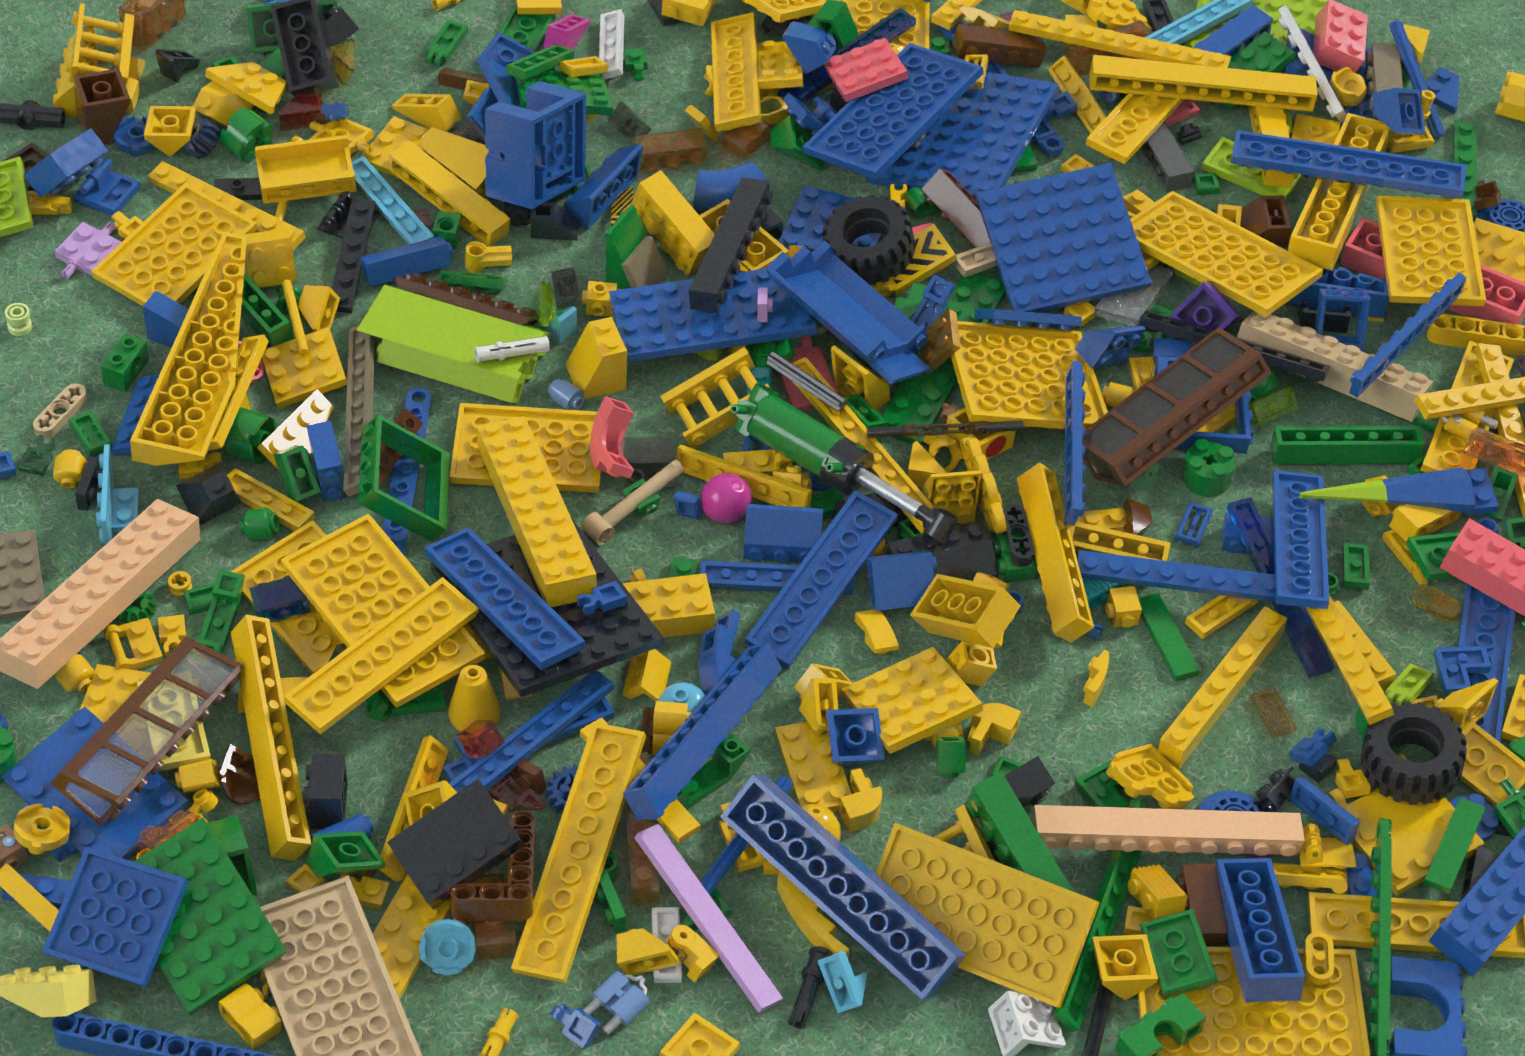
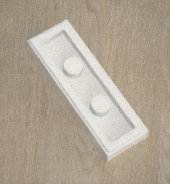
(663, 922)

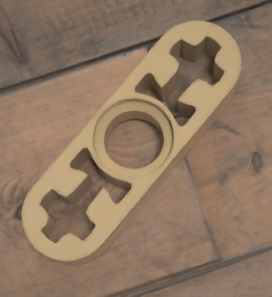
(61, 401)

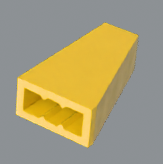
(458, 156)

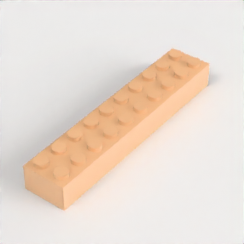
(97, 593)

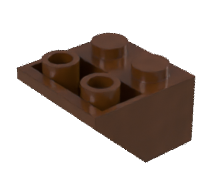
(1268, 219)

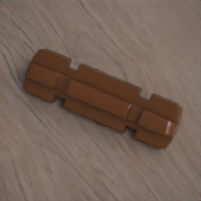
(647, 727)

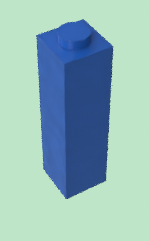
(410, 259)

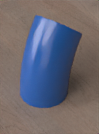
(720, 185)

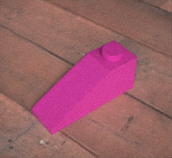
(566, 31)

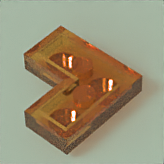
(153, 836)

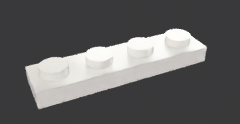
(612, 42)

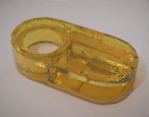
(1440, 606)

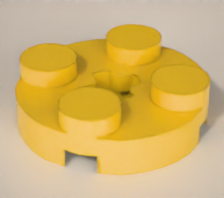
(41, 839)

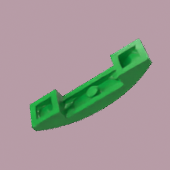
(222, 611)

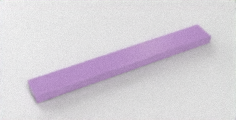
(708, 918)

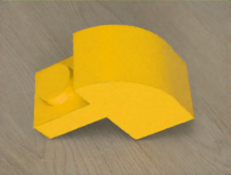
(996, 722)
(863, 806)

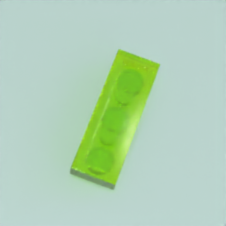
(545, 304)

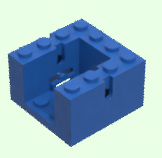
(537, 148)

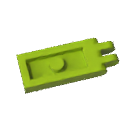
(1409, 685)

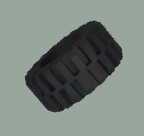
(865, 217)
(1408, 779)

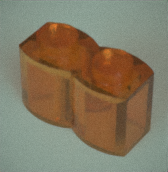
(746, 139)

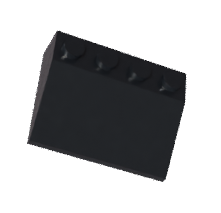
(455, 843)

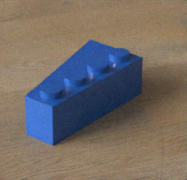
(1343, 279)

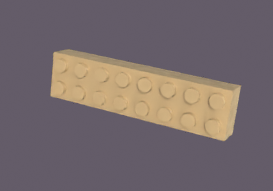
(1391, 391)

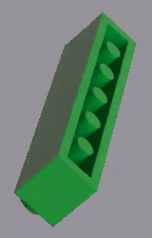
(1346, 444)

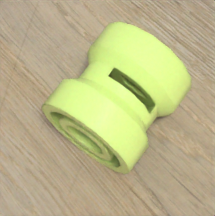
(18, 319)

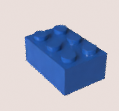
(65, 163)

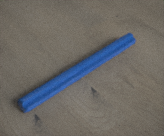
(1415, 74)
(733, 850)

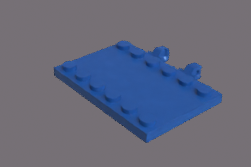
(36, 771)

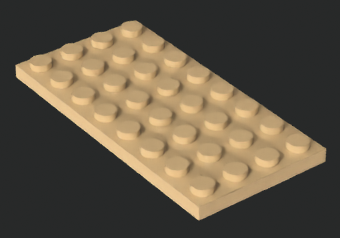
(333, 978)

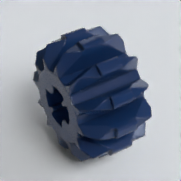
(203, 138)

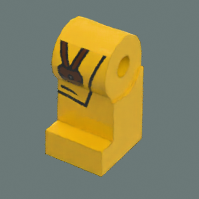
(692, 951)

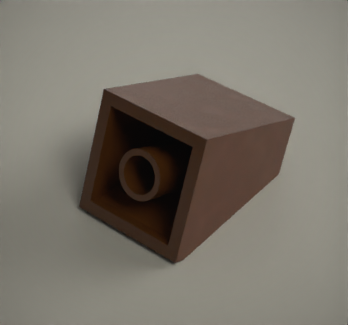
(101, 102)

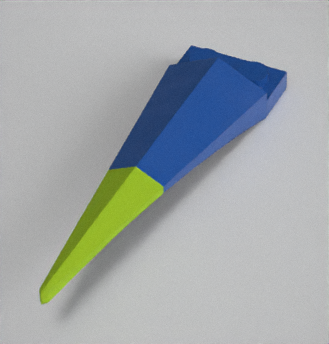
(1446, 489)

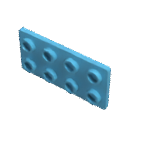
(117, 505)

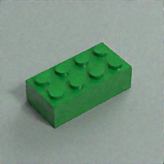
(262, 28)

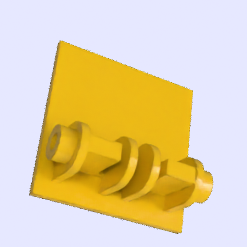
(1324, 852)

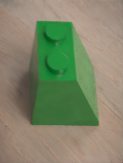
(233, 841)

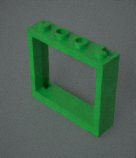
(436, 460)

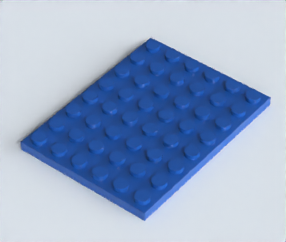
(977, 136)

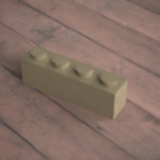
(1383, 69)

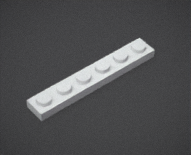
(1307, 56)

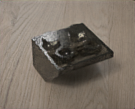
(648, 456)

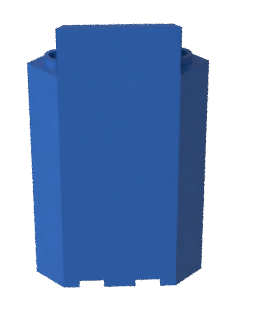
(852, 311)

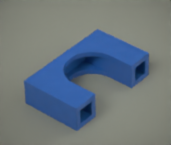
(1440, 985)

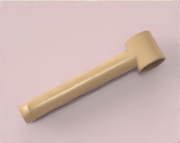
(602, 529)

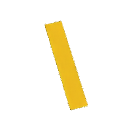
(27, 896)

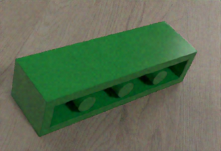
(264, 315)

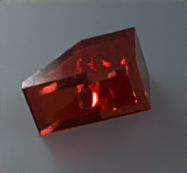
(302, 111)

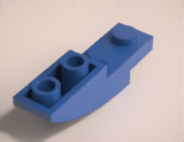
(716, 650)

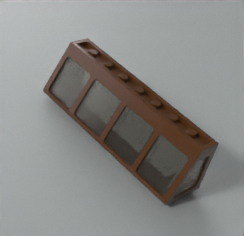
(1171, 407)

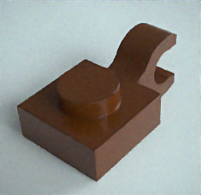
(529, 776)

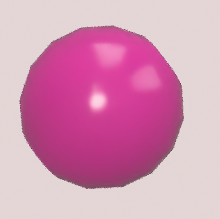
(725, 498)

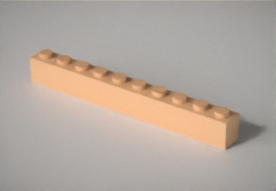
(1169, 830)

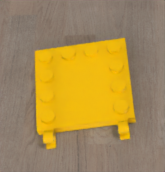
(1414, 833)

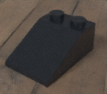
(1030, 782)

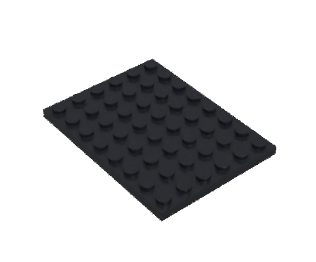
(607, 635)

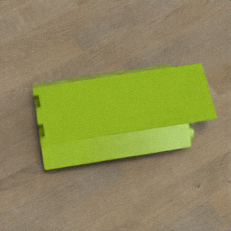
(440, 342)

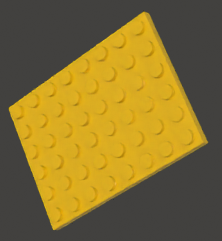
(1322, 1023)

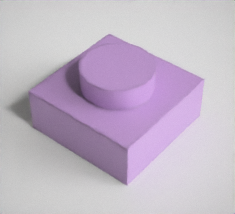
(764, 304)

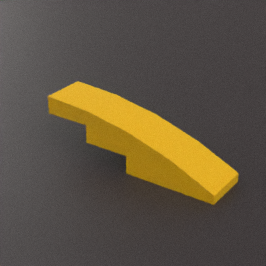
(809, 916)

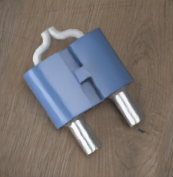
(620, 999)

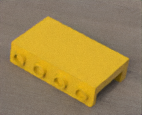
(305, 169)

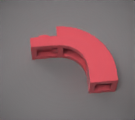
(608, 437)

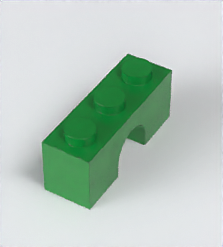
(1175, 1018)

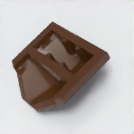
(239, 776)

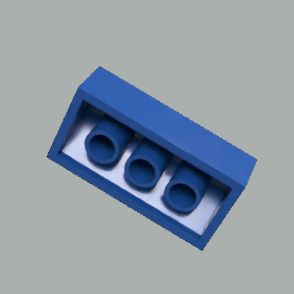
(605, 185)

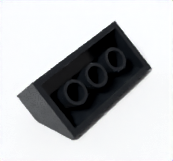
(962, 556)

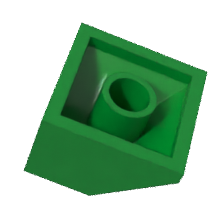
(790, 138)
(343, 854)

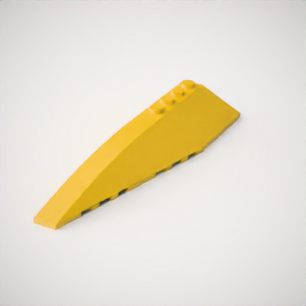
(199, 368)

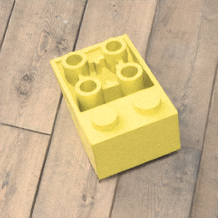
(50, 990)

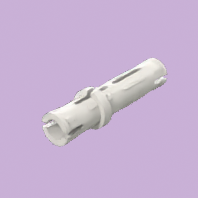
(510, 349)

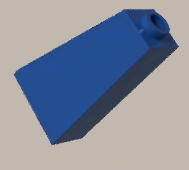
(163, 318)

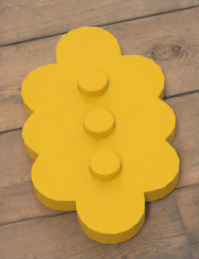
(988, 497)

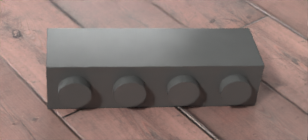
(1168, 160)

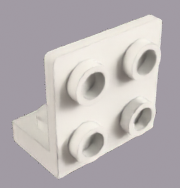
(1022, 1021)

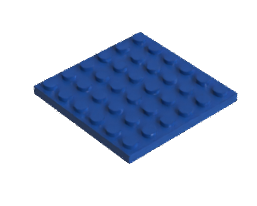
(1063, 239)

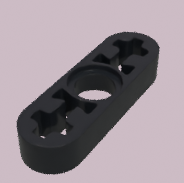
(1015, 543)

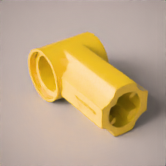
(479, 256)

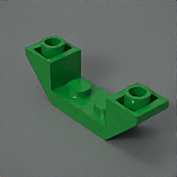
(715, 773)

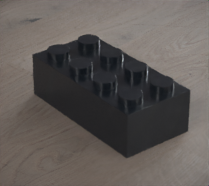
(304, 46)

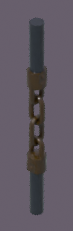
(911, 430)

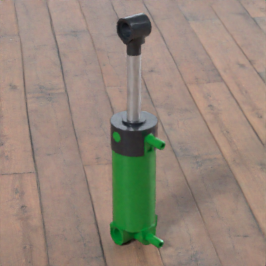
(827, 454)

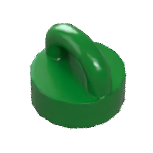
(378, 707)

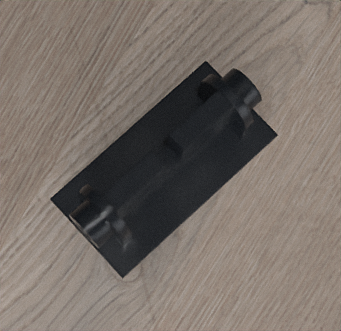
(1270, 794)

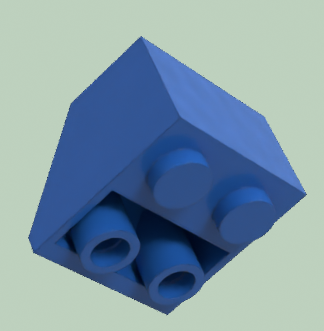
(1109, 345)

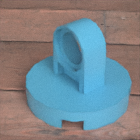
(447, 946)

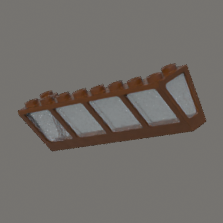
(146, 729)

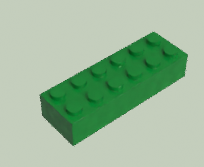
(1012, 831)

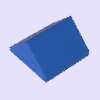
(855, 737)

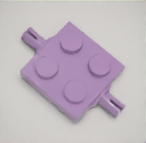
(86, 248)

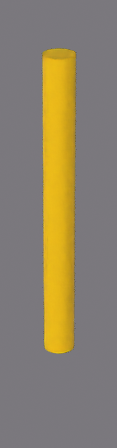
(295, 318)

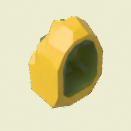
(773, 110)

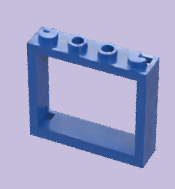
(1238, 442)

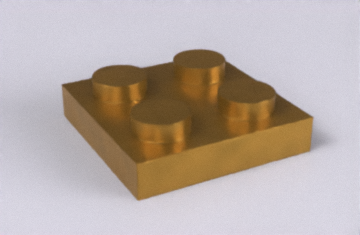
(942, 340)

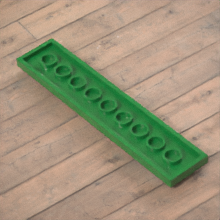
(922, 396)

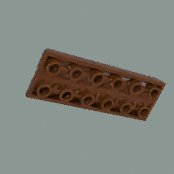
(462, 297)

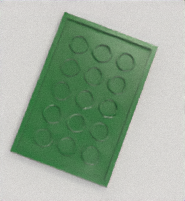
(218, 928)

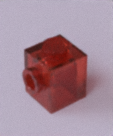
(480, 738)

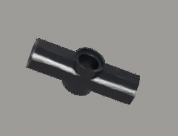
(31, 115)

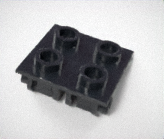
(336, 219)

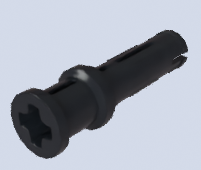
(812, 978)

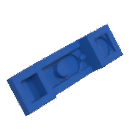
(934, 302)

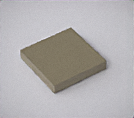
(645, 264)

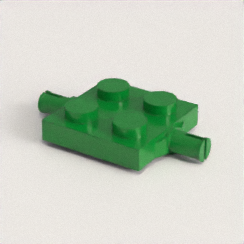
(1512, 810)

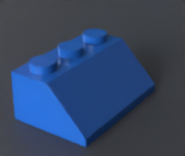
(781, 532)

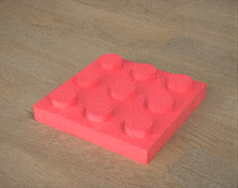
(865, 69)

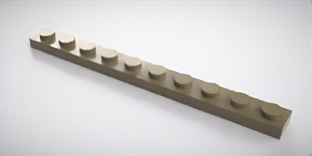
(358, 404)

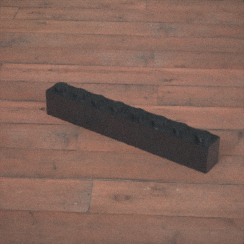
(730, 245)

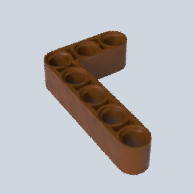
(502, 900)

